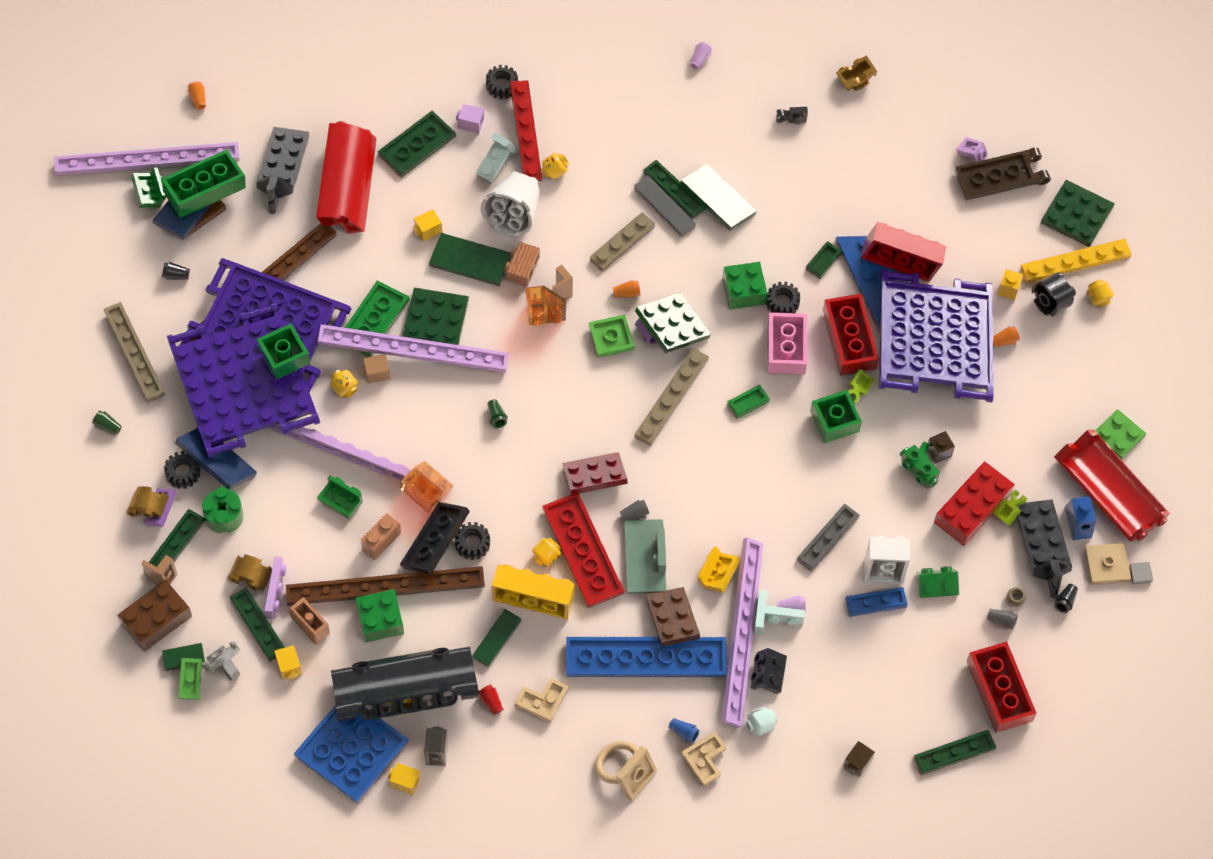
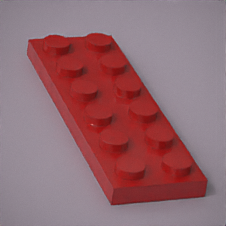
(583, 550)

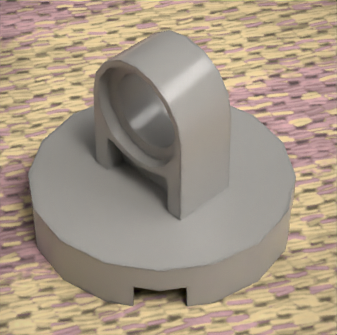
(222, 658)

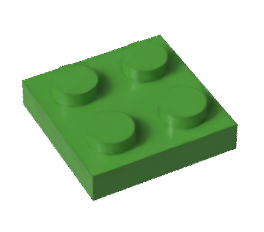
(611, 336)
(1120, 433)

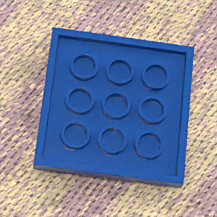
(351, 752)

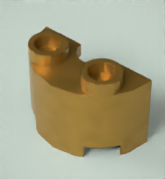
(858, 75)
(147, 503)
(250, 571)

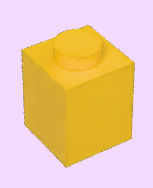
(427, 225)
(1010, 284)
(288, 662)
(404, 778)

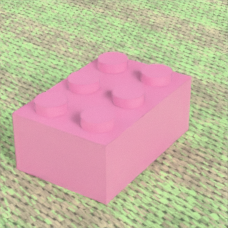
(787, 343)

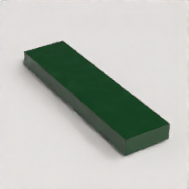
(674, 189)
(179, 537)
(257, 623)
(954, 752)

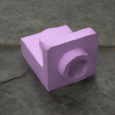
(972, 149)

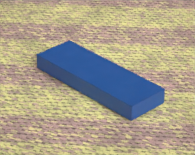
(876, 601)

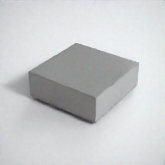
(1141, 573)

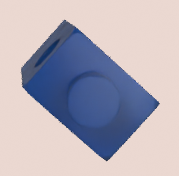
(1079, 514)

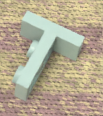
(495, 157)
(775, 614)

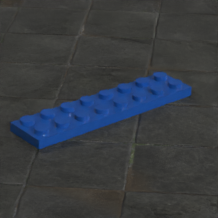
(645, 657)

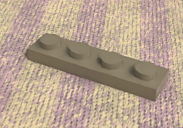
(622, 241)

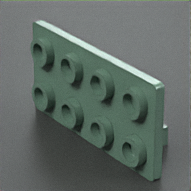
(645, 556)

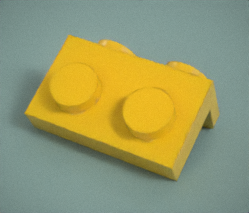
(717, 570)

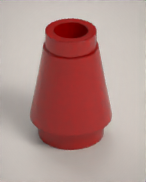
(491, 699)

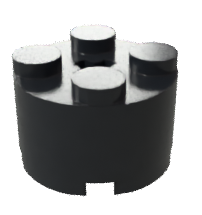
(1053, 294)

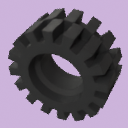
(500, 73)
(785, 290)
(183, 480)
(475, 551)

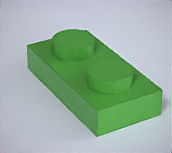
(190, 679)

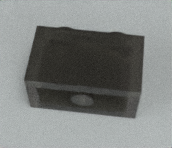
(436, 746)

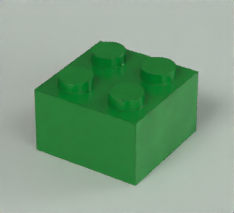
(744, 285)
(283, 351)
(835, 416)
(380, 615)

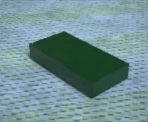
(823, 260)
(173, 656)

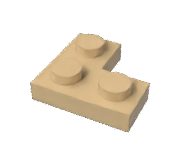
(543, 705)
(700, 755)

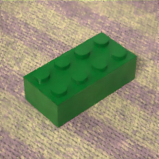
(203, 183)

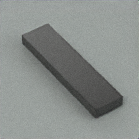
(665, 206)
(828, 537)

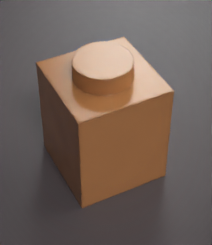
(376, 368)

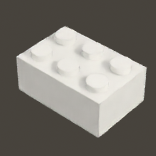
(886, 559)

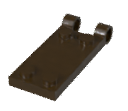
(1000, 174)

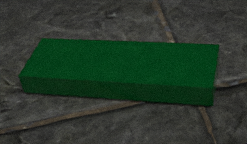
(496, 638)

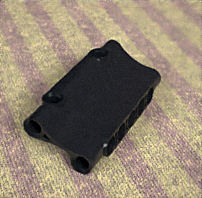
(403, 678)

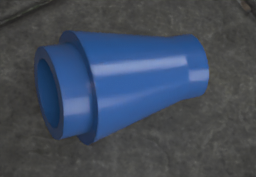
(686, 731)

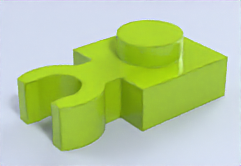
(860, 384)
(1009, 510)

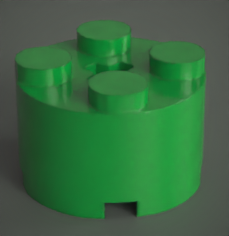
(222, 510)

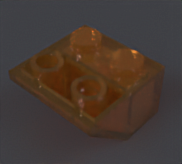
(544, 306)
(425, 486)

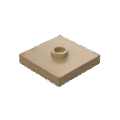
(1107, 563)

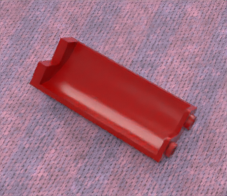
(346, 177)
(1112, 486)

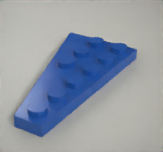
(864, 272)

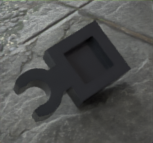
(793, 115)

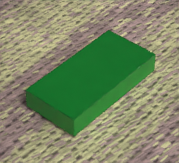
(748, 401)

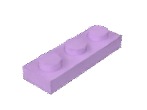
(275, 588)

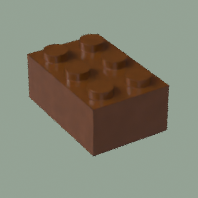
(154, 615)

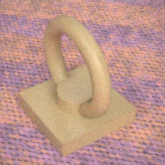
(634, 773)

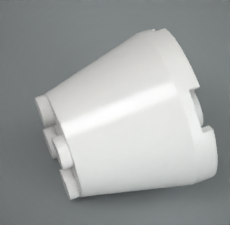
(512, 205)

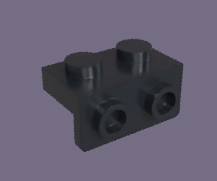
(768, 670)

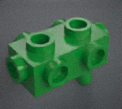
(918, 463)

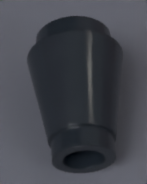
(175, 272)
(1065, 600)

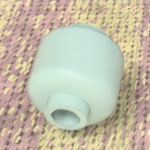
(761, 721)

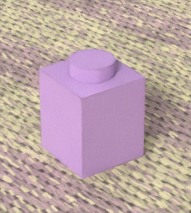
(470, 118)

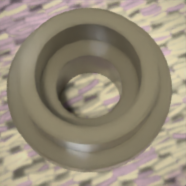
(1016, 592)

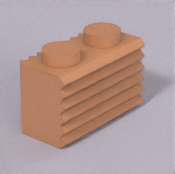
(522, 264)
(380, 536)
(309, 620)

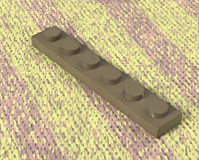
(134, 352)
(671, 397)

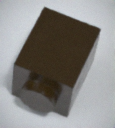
(940, 447)
(858, 759)

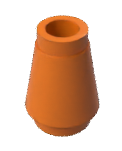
(197, 94)
(627, 290)
(1006, 337)

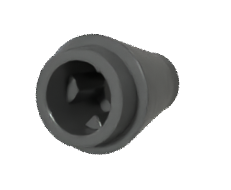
(635, 511)
(1003, 618)

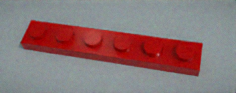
(525, 129)

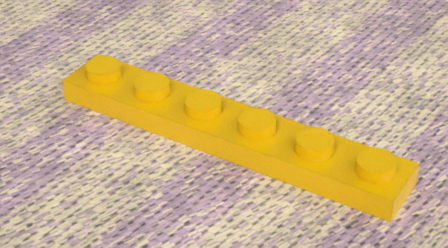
(1076, 260)

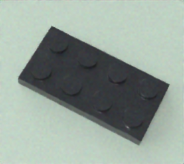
(434, 538)

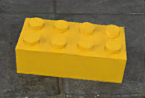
(533, 591)

